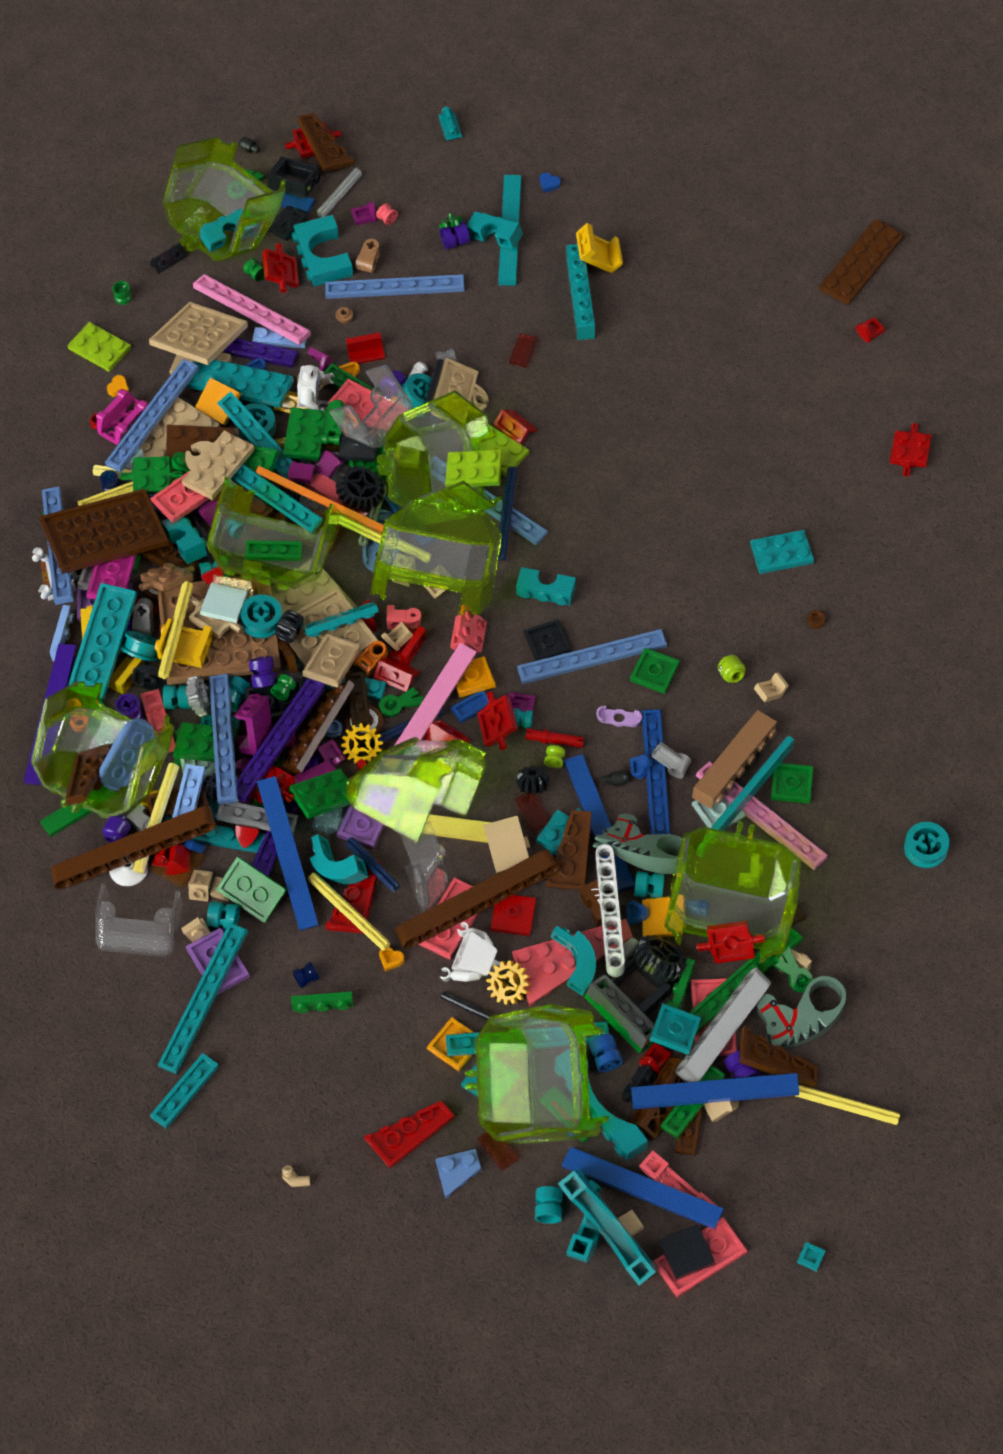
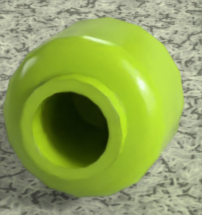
(731, 669)

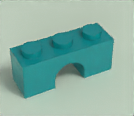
(506, 232)
(213, 233)
(187, 538)
(560, 591)

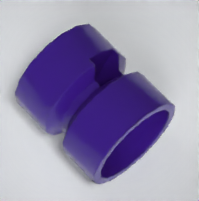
(454, 235)
(262, 671)
(129, 706)
(740, 1070)

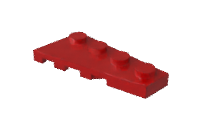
(360, 898)
(402, 1138)

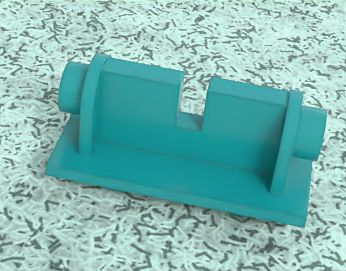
(449, 124)

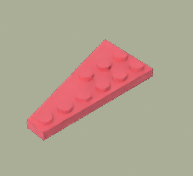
(553, 964)

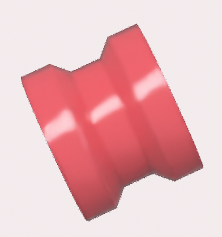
(387, 214)

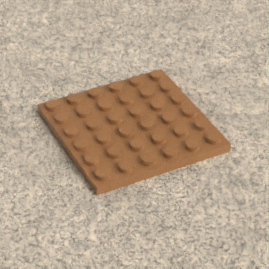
(226, 654)

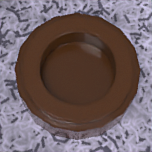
(816, 619)

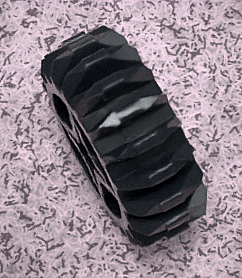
(371, 488)
(659, 958)

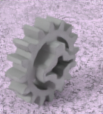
(198, 696)

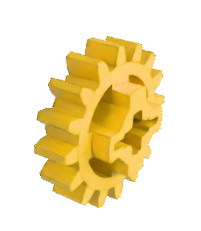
(368, 737)
(512, 975)

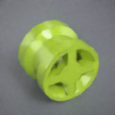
(554, 756)

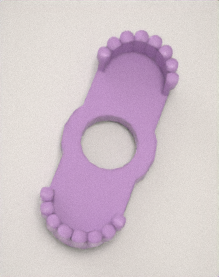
(607, 716)

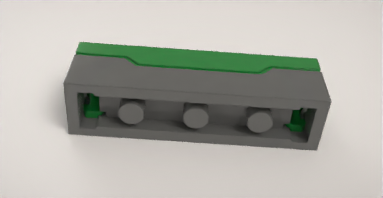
(620, 1013)

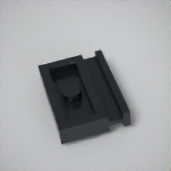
(283, 223)

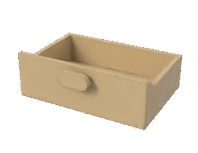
(506, 843)

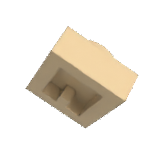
(200, 884)

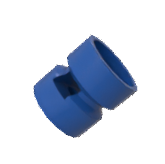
(605, 1053)

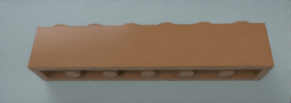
(734, 760)

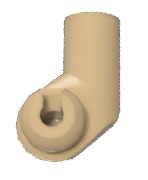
(293, 1179)

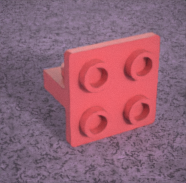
(469, 631)

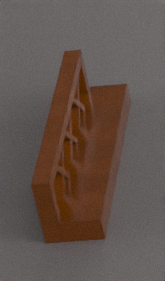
(643, 1116)

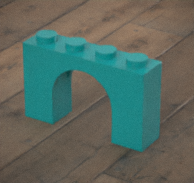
(320, 269)

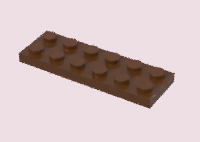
(861, 262)
(317, 727)

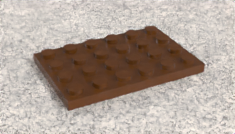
(103, 531)

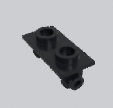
(168, 258)
(643, 1077)

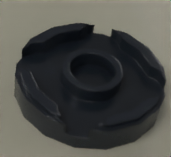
(148, 677)

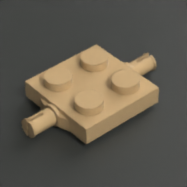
(218, 626)

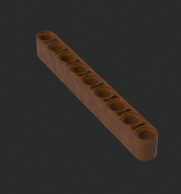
(133, 847)
(476, 899)

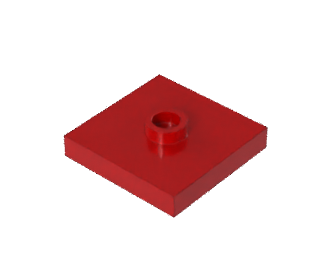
(514, 915)

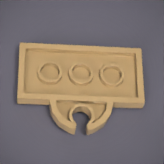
(462, 379)
(214, 463)

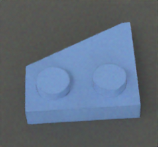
(457, 1169)

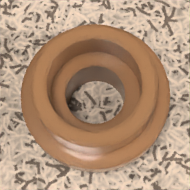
(344, 318)

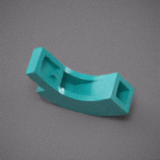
(344, 872)
(583, 955)
(584, 1242)

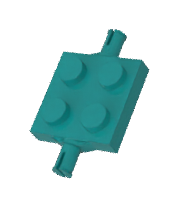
(553, 832)

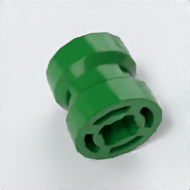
(254, 269)
(122, 292)
(283, 687)

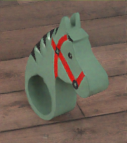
(640, 849)
(805, 1023)

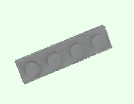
(249, 816)

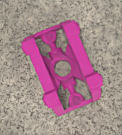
(116, 412)

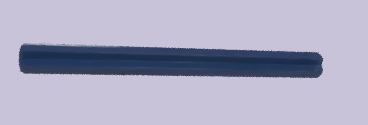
(507, 511)

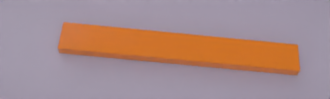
(318, 498)

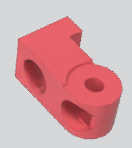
(409, 617)

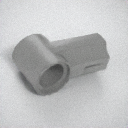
(675, 762)

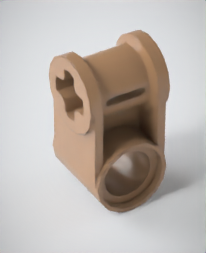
(368, 256)

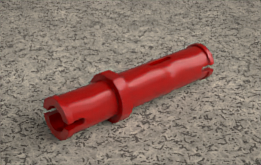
(554, 738)

